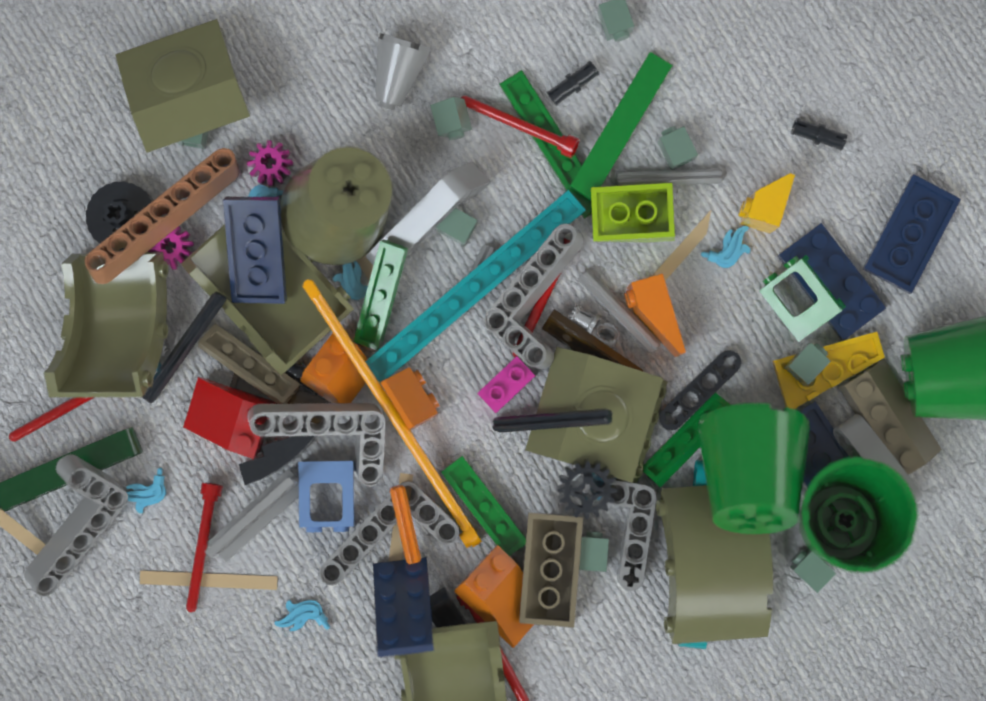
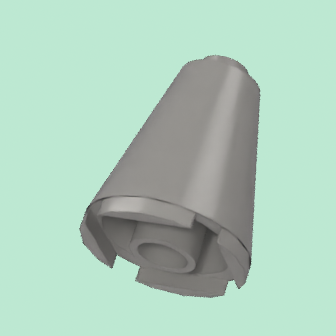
(397, 69)

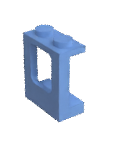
(326, 472)

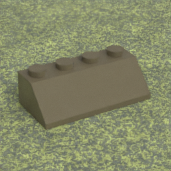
(882, 403)
(551, 569)

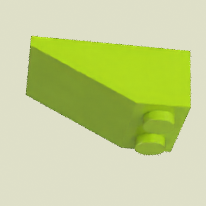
(633, 213)

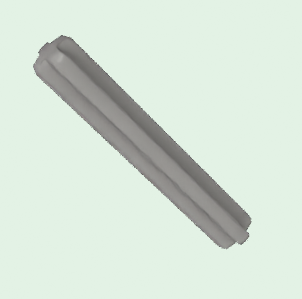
(676, 177)
(619, 311)

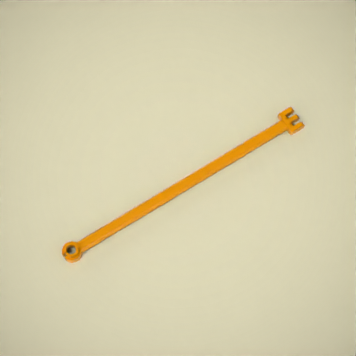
(469, 535)

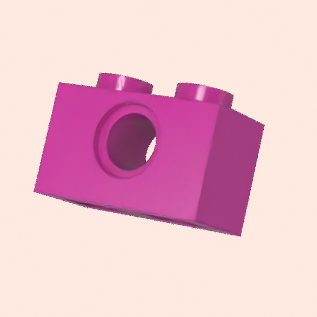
(506, 384)

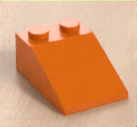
(654, 308)
(495, 594)

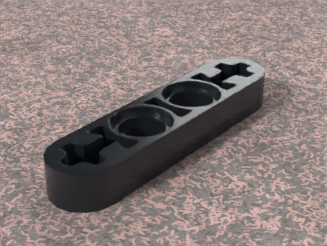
(699, 390)

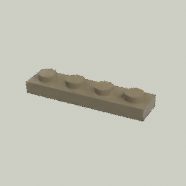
(248, 365)

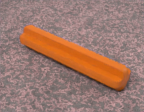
(405, 524)

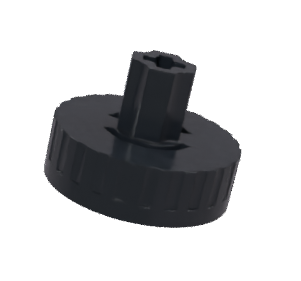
(112, 197)

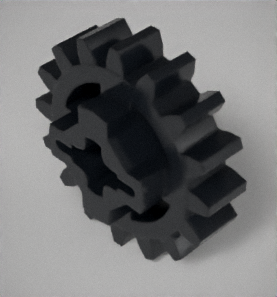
(576, 487)

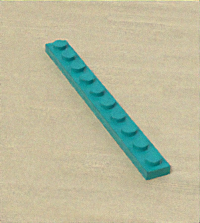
(473, 287)

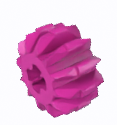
(262, 170)
(181, 247)

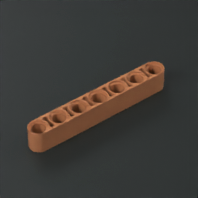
(159, 227)

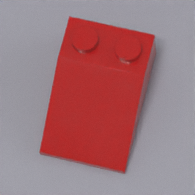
(221, 417)

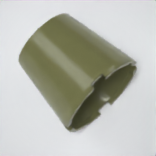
(330, 222)

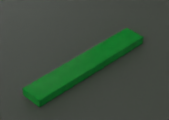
(532, 110)
(621, 125)

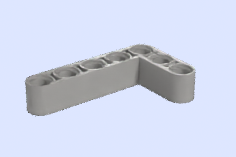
(453, 189)
(530, 295)
(329, 426)
(99, 507)
(383, 527)

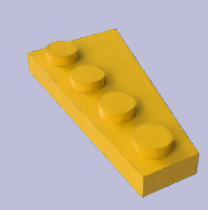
(846, 360)

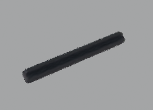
(184, 345)
(553, 420)

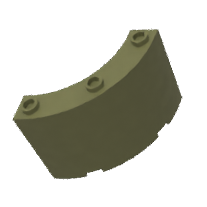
(111, 330)
(276, 330)
(714, 574)
(460, 668)

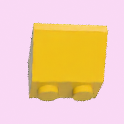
(767, 205)

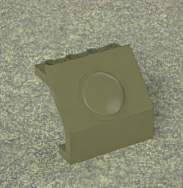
(181, 85)
(589, 383)

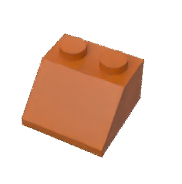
(333, 373)
(410, 398)

